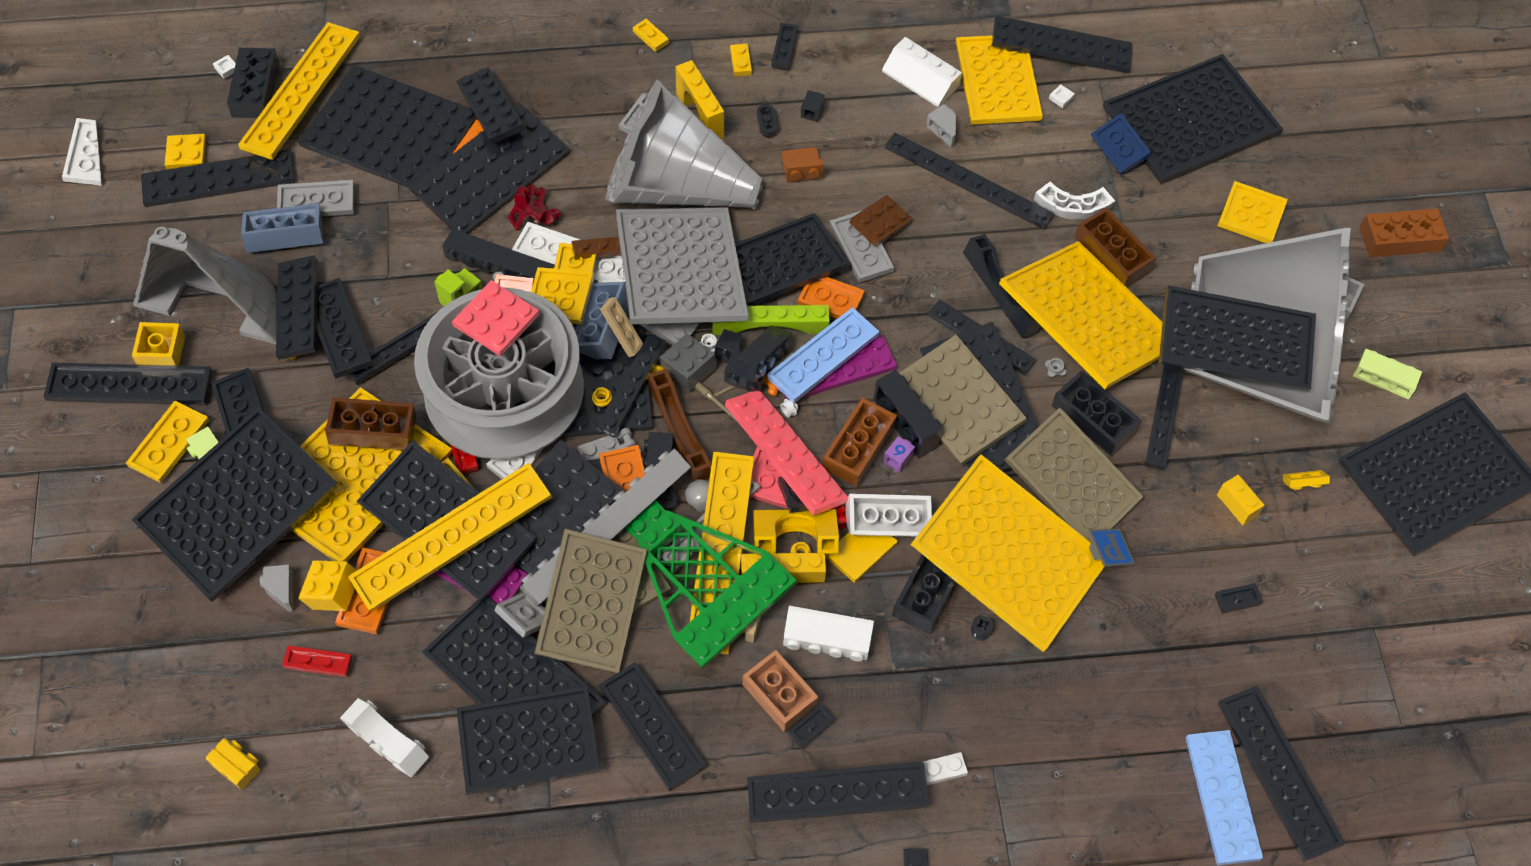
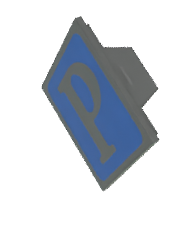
(1110, 547)

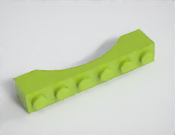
(806, 318)

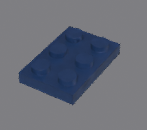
(1121, 144)

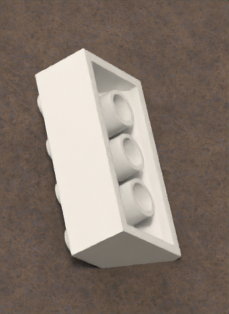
(922, 72)
(887, 514)
(828, 633)

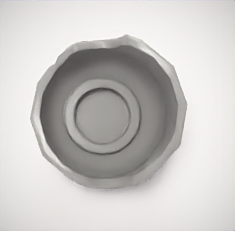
(697, 494)

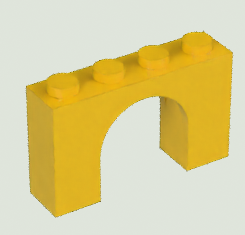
(693, 89)
(772, 523)

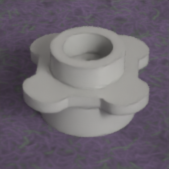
(1059, 364)

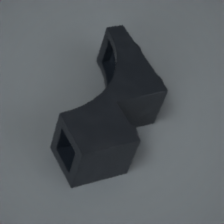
(726, 350)

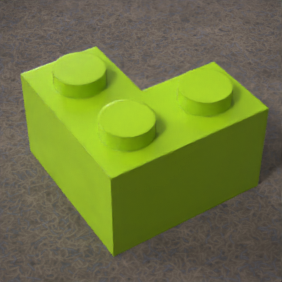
(452, 286)

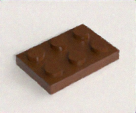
(881, 220)

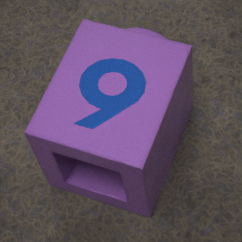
(899, 454)

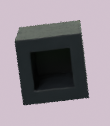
(812, 106)

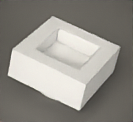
(225, 66)
(1061, 96)

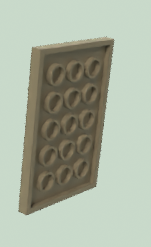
(963, 399)
(1073, 476)
(590, 601)

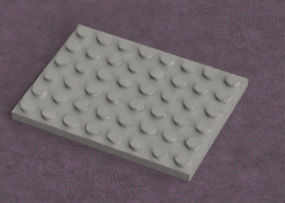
(680, 266)

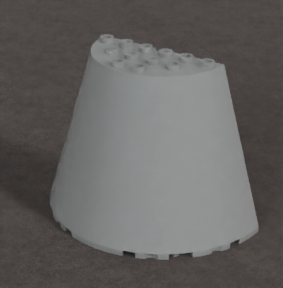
(1296, 275)

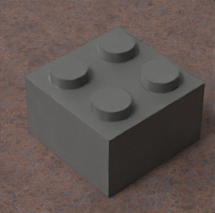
(688, 362)

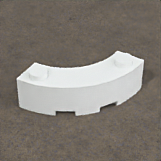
(1072, 206)
(385, 739)

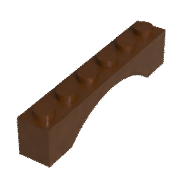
(676, 422)

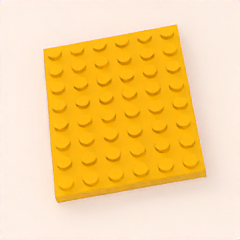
(1088, 313)
(339, 523)
(1010, 552)

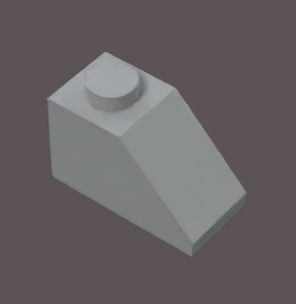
(943, 124)
(279, 584)

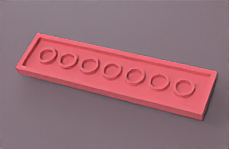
(786, 452)

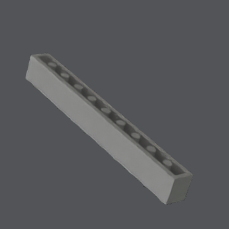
(614, 517)

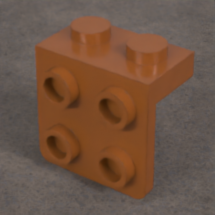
(802, 164)

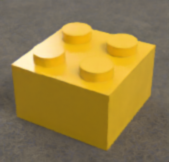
(158, 344)
(328, 586)

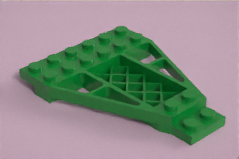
(734, 608)

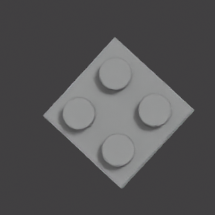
(521, 614)

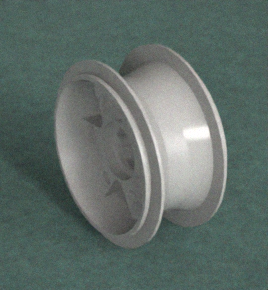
(506, 429)

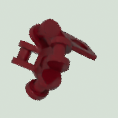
(527, 206)

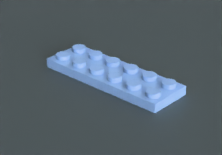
(823, 355)
(1223, 798)

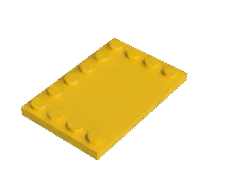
(997, 82)

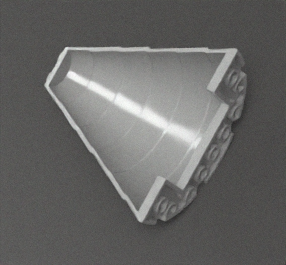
(679, 160)
(181, 260)

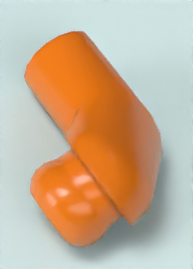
(773, 390)

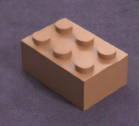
(780, 690)

